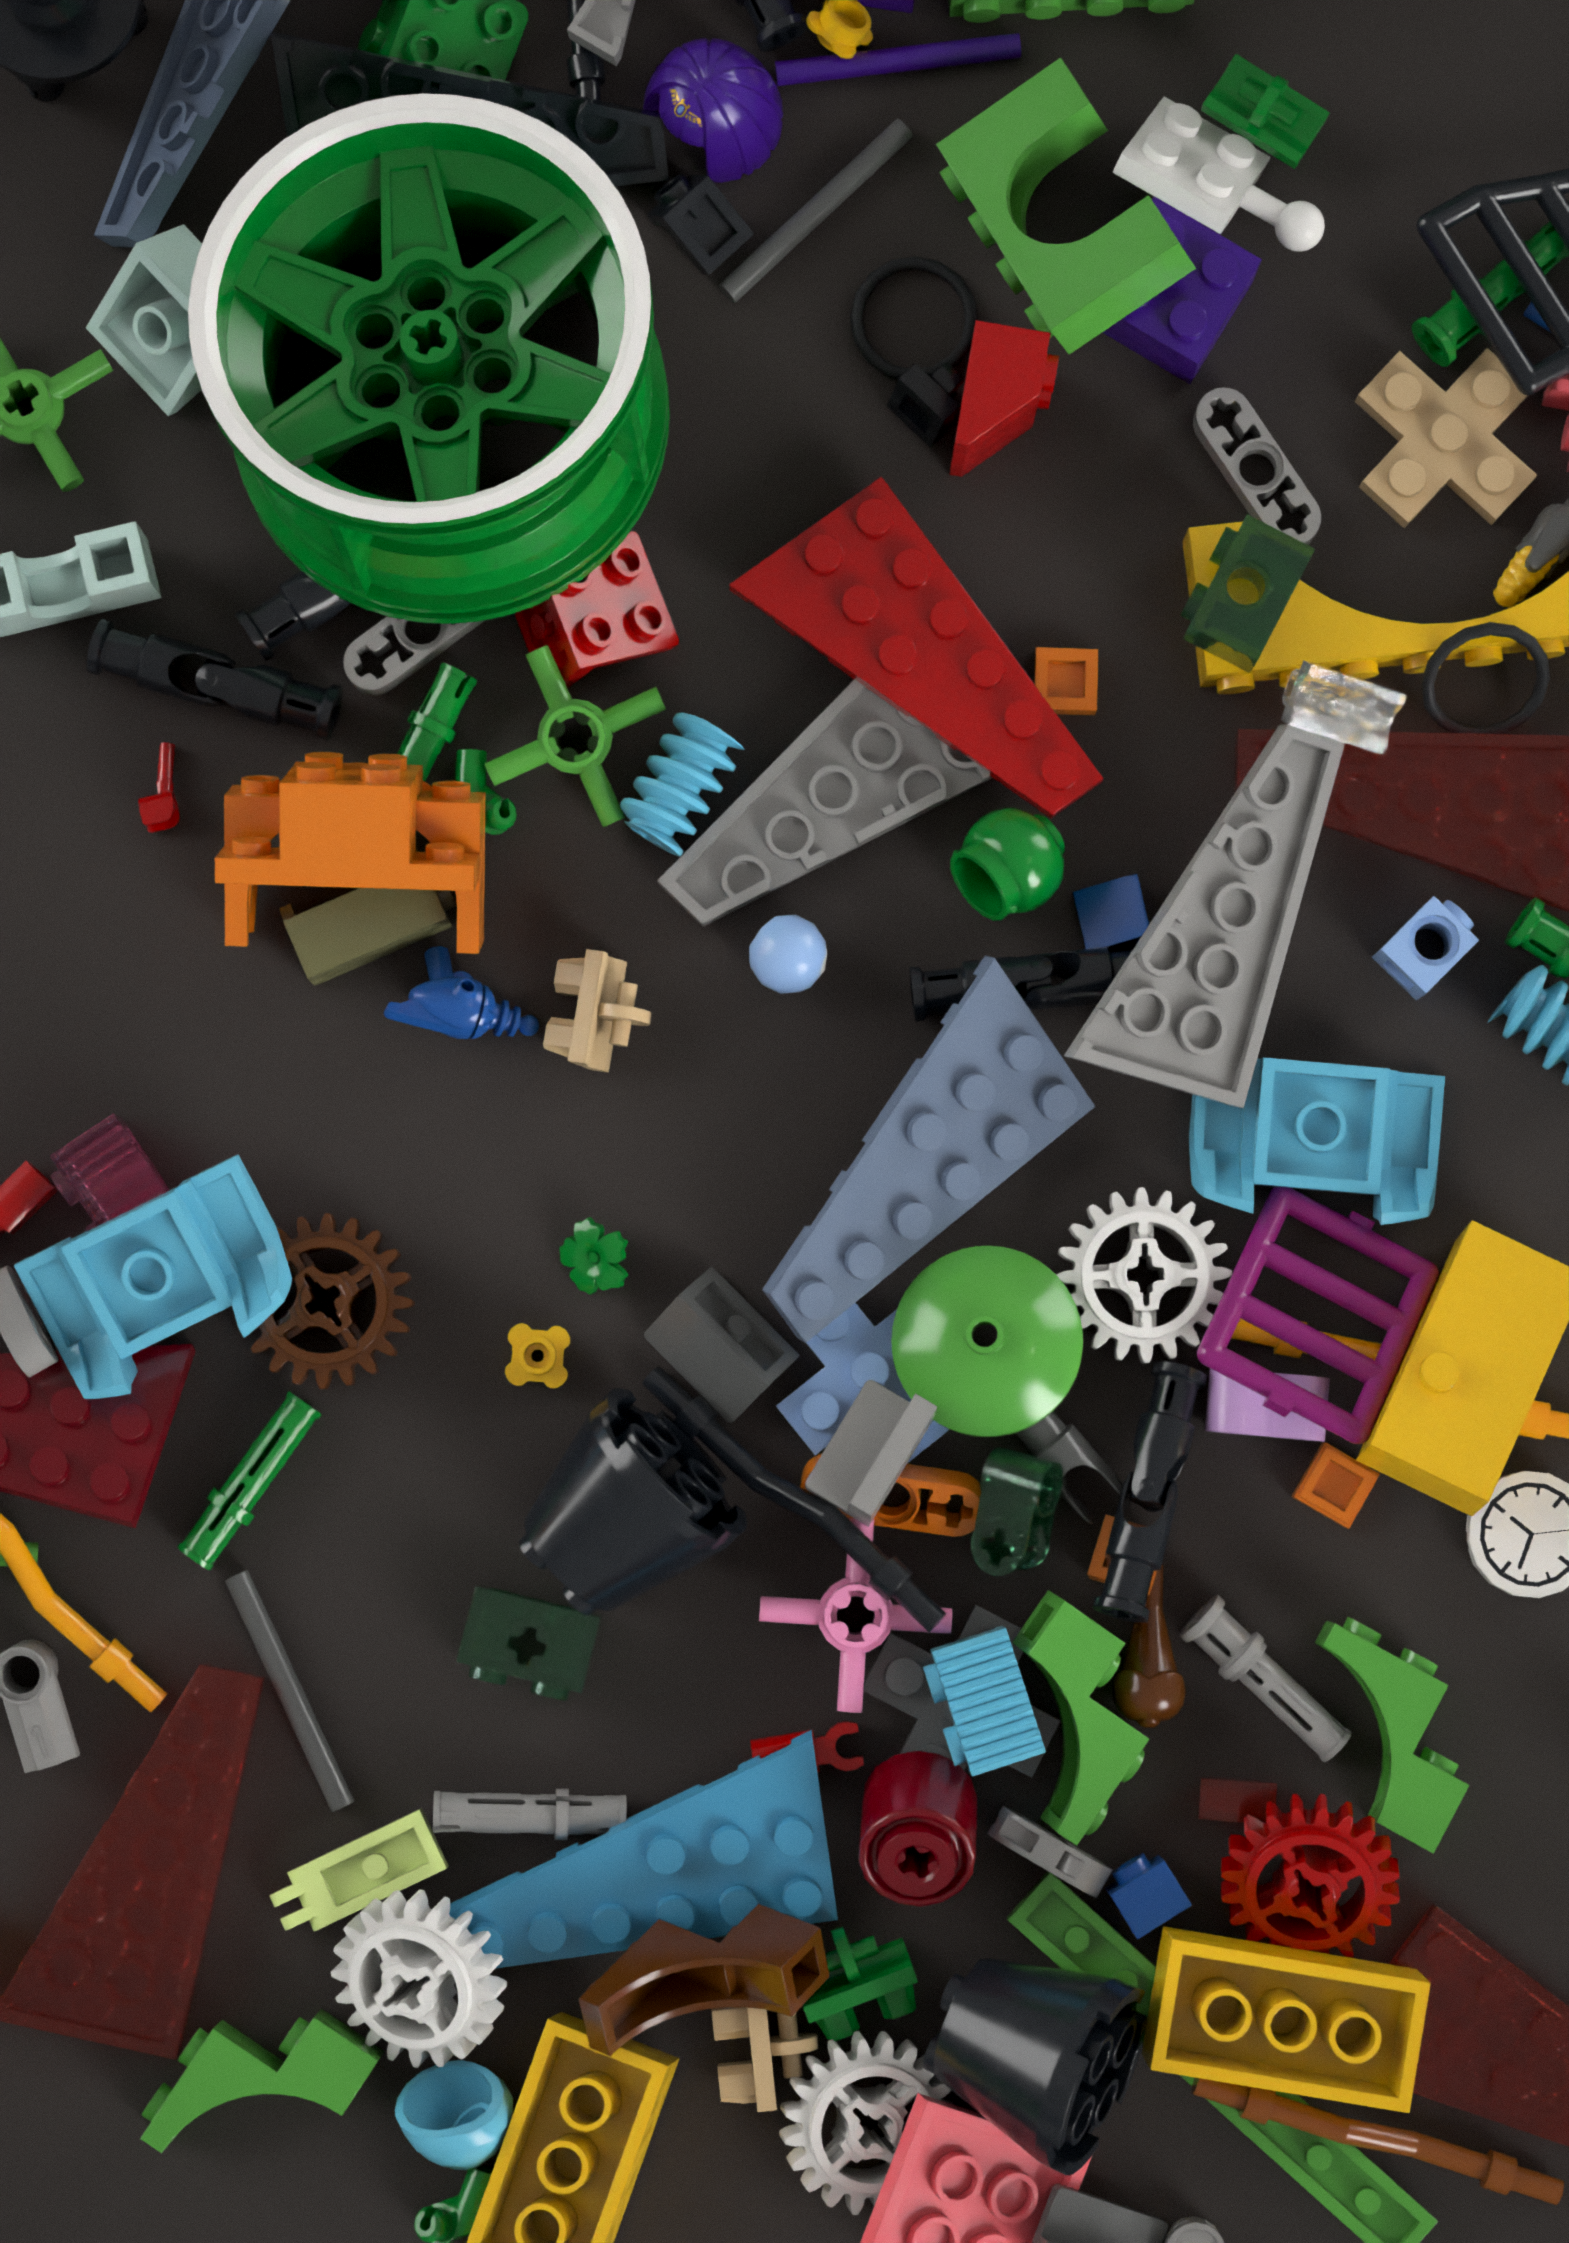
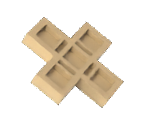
(1444, 438)

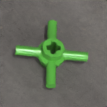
(48, 401)

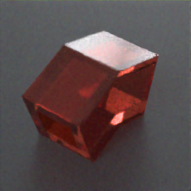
(1235, 1798)

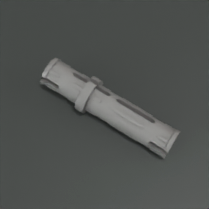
(528, 1813)

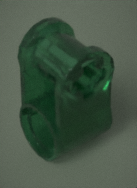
(1016, 1509)

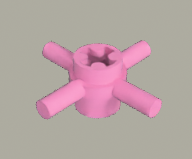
(851, 1645)

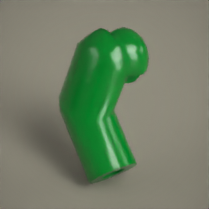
(471, 768)

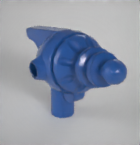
(457, 1004)

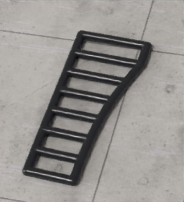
(1486, 203)

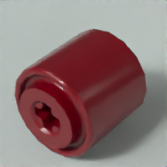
(918, 1828)

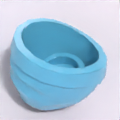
(455, 2114)

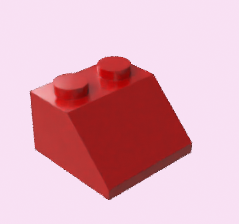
(1003, 388)

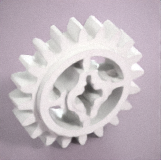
(1141, 1221)
(415, 1945)
(851, 2140)

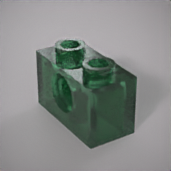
(1268, 561)

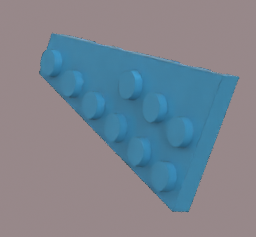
(684, 1861)

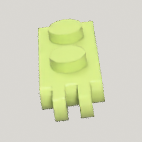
(362, 1871)

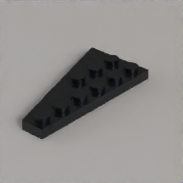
(328, 77)

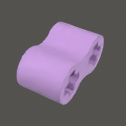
(1240, 1410)

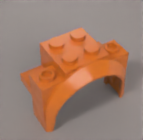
(353, 831)

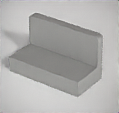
(870, 1450)

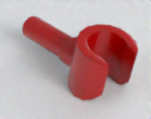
(161, 810)

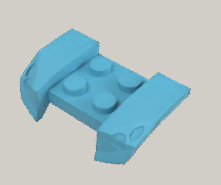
(1325, 1133)
(158, 1274)

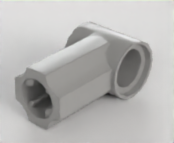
(38, 1712)

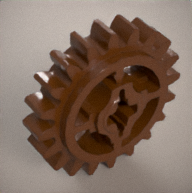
(300, 1317)

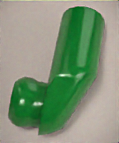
(454, 2216)

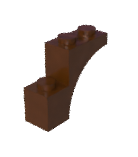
(670, 1972)

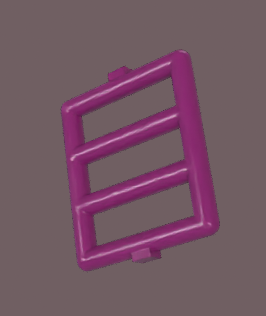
(1238, 1303)

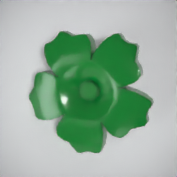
(594, 1257)

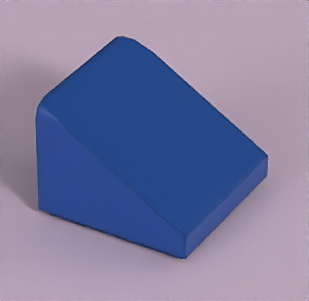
(1111, 913)

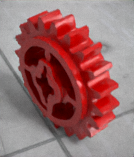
(1328, 1854)

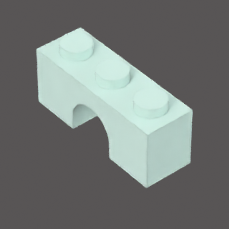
(97, 575)

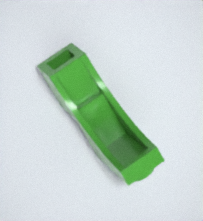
(1097, 1744)
(1413, 1792)
(323, 2065)

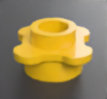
(841, 26)
(522, 1366)

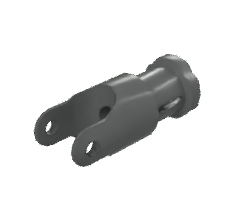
(1067, 1446)

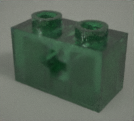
(501, 1614)

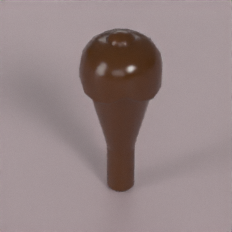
(1149, 1681)

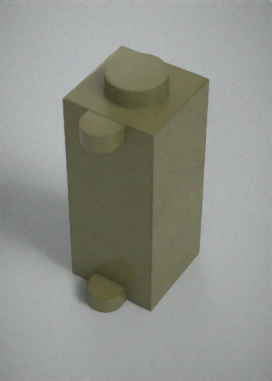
(363, 927)

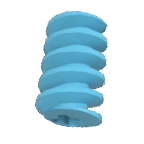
(679, 781)
(1540, 1015)

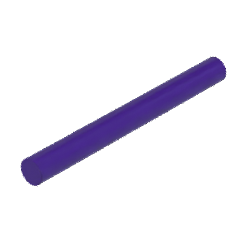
(898, 59)

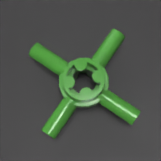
(602, 724)

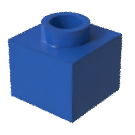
(1146, 1893)

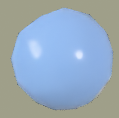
(788, 954)

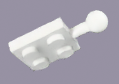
(1211, 175)

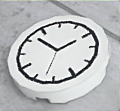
(1523, 1535)

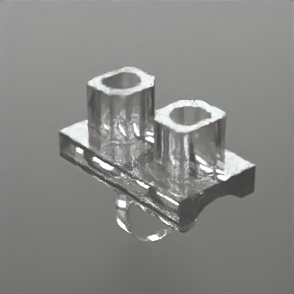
(1341, 706)

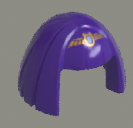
(718, 101)

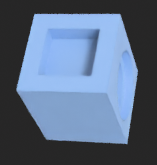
(1407, 965)

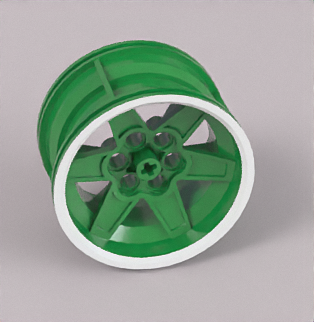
(404, 184)

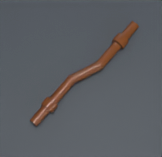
(1494, 2171)

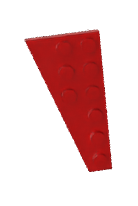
(903, 626)

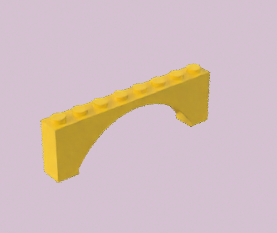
(1356, 642)

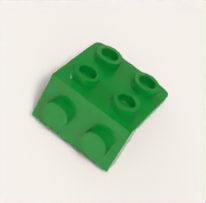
(449, 33)

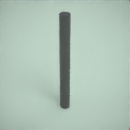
(815, 210)
(289, 1691)

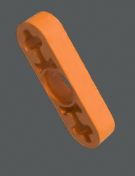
(936, 1519)

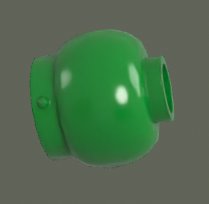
(1009, 863)

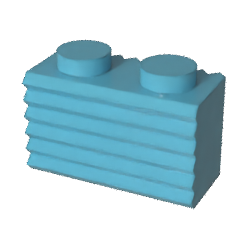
(985, 1700)

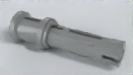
(1244, 1658)

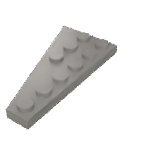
(828, 793)
(1209, 963)

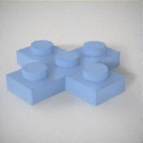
(851, 1356)

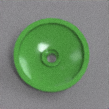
(995, 1386)

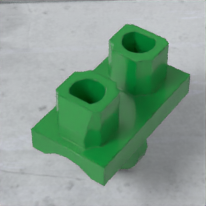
(1265, 111)
(859, 1975)

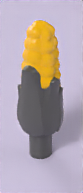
(1536, 555)

